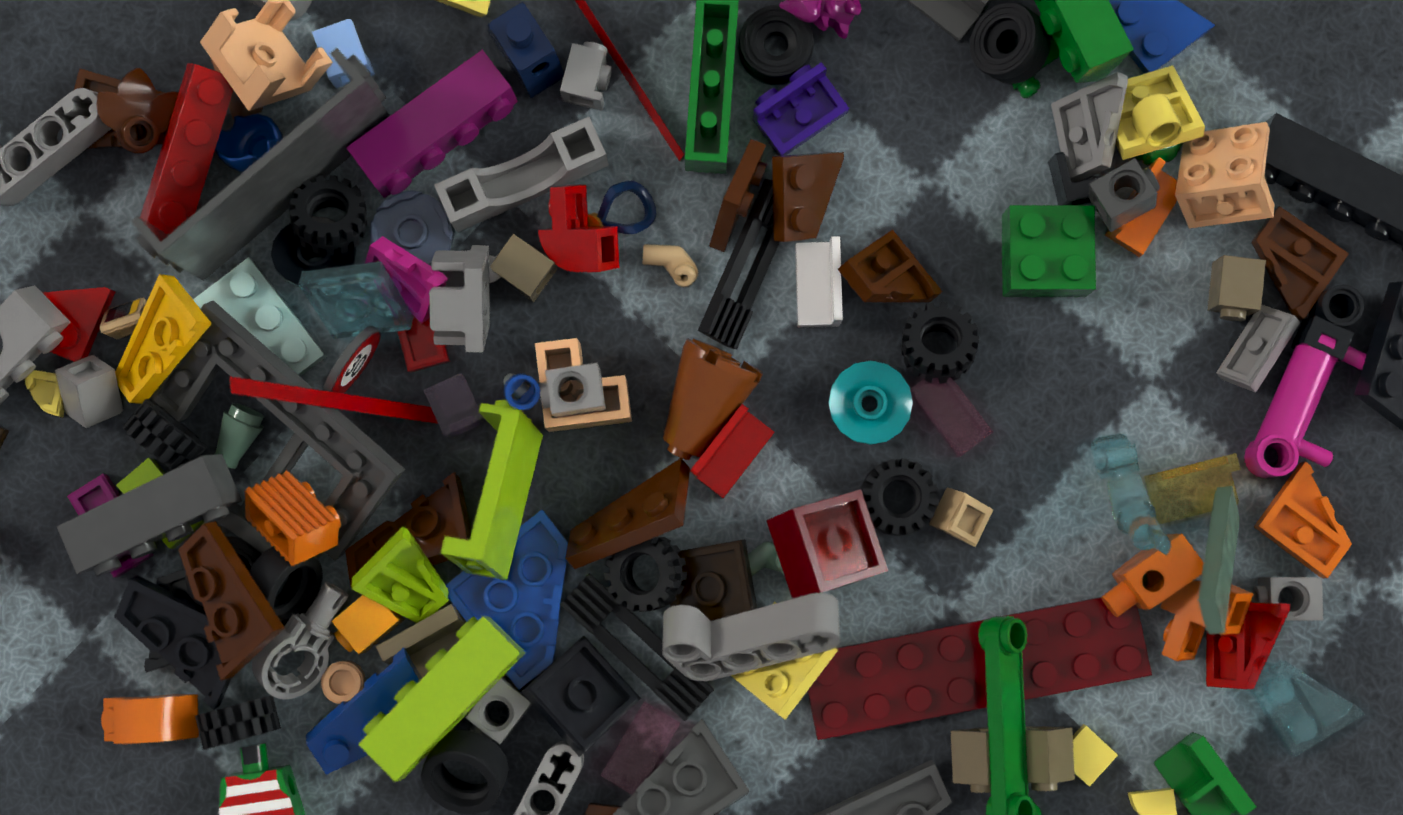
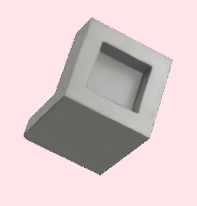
(89, 391)

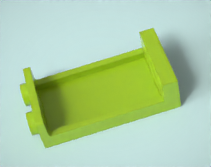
(503, 495)

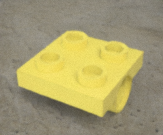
(1156, 114)
(785, 683)

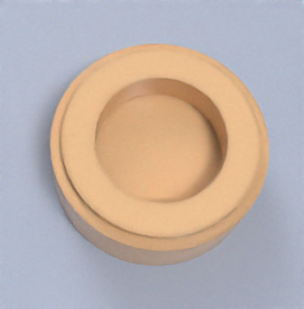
(342, 681)

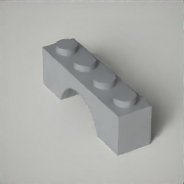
(496, 189)

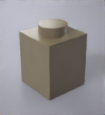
(1236, 287)

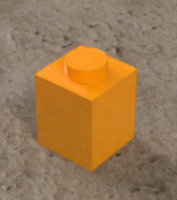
(364, 624)

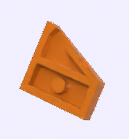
(1305, 524)

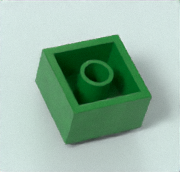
(1048, 251)

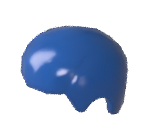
(247, 141)

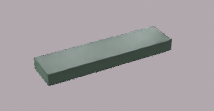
(1219, 560)

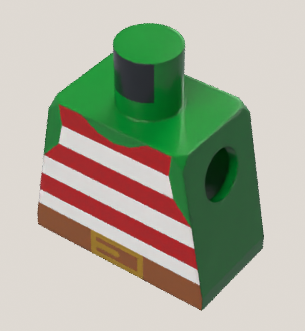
(259, 788)

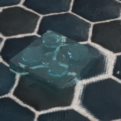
(356, 298)

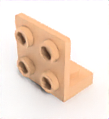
(1224, 177)

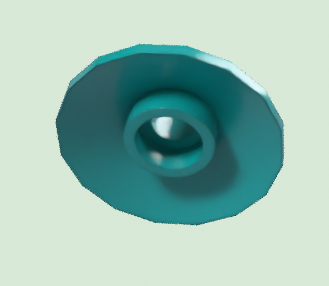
(888, 390)

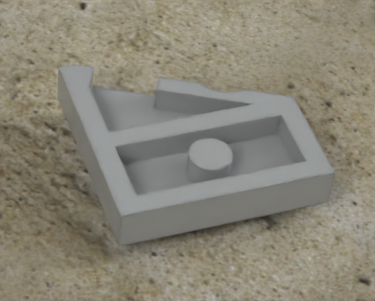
(1089, 125)

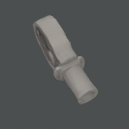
(302, 632)

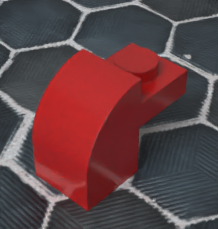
(571, 240)

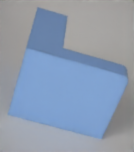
(345, 38)

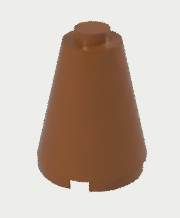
(705, 397)

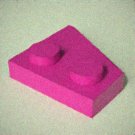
(409, 274)

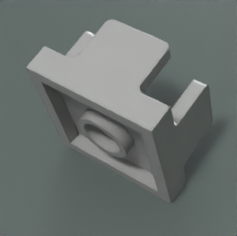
(463, 306)

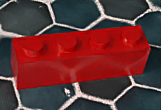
(187, 148)

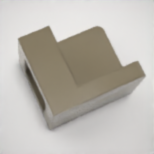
(524, 267)

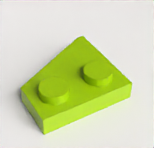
(402, 579)

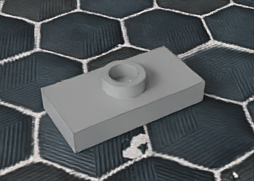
(1258, 348)

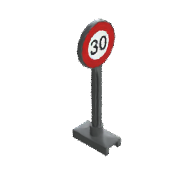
(341, 377)

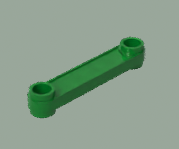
(1003, 642)

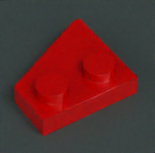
(85, 312)
(1240, 658)

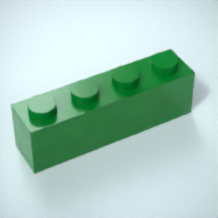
(711, 86)

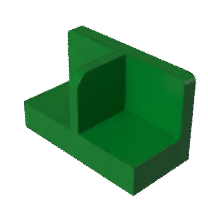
(1202, 779)

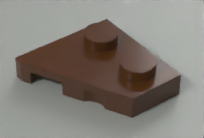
(738, 198)
(1297, 260)
(889, 273)

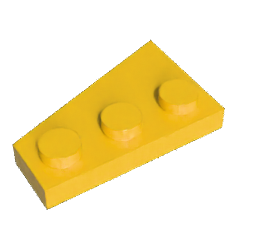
(160, 340)

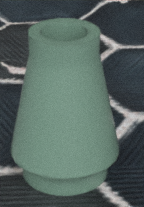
(237, 432)

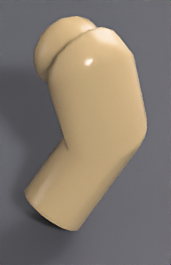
(675, 261)

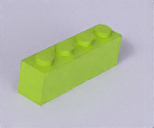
(441, 698)

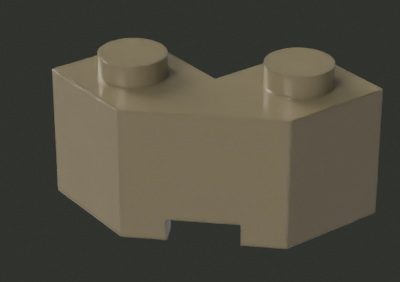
(1048, 757)

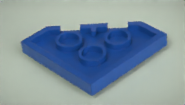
(527, 601)

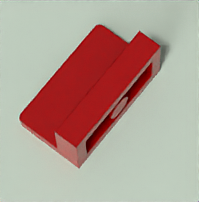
(731, 452)

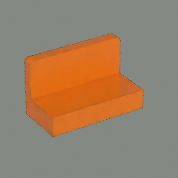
(1139, 233)

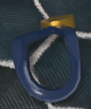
(616, 190)

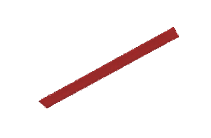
(630, 79)
(331, 399)

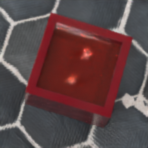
(827, 544)

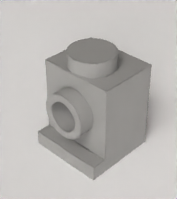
(586, 75)

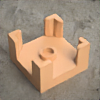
(259, 56)

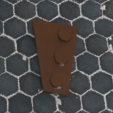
(633, 518)
(234, 605)

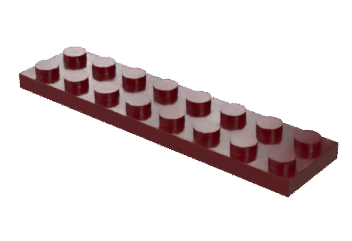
(946, 669)

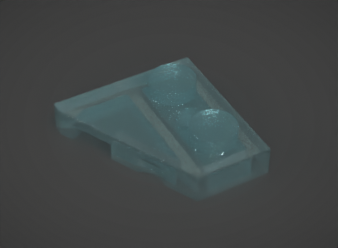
(1301, 707)

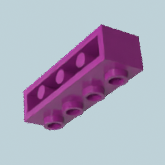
(433, 124)

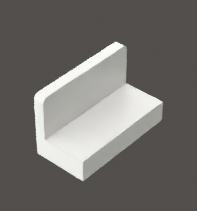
(819, 283)

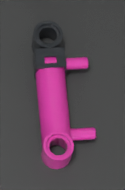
(1317, 348)

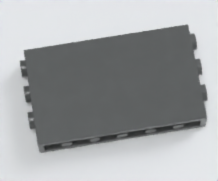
(266, 186)

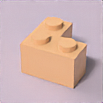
(615, 388)

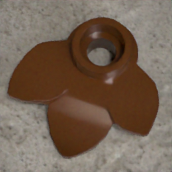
(136, 104)

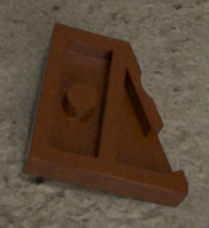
(802, 193)

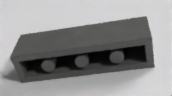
(149, 514)

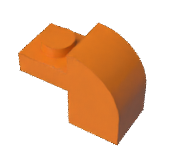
(1187, 628)
(150, 718)

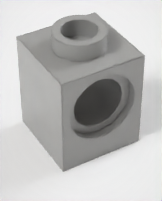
(591, 399)
(1306, 594)
(516, 702)

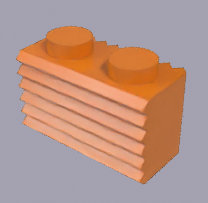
(292, 517)

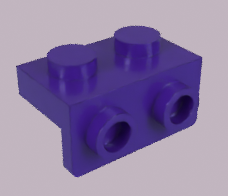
(799, 109)

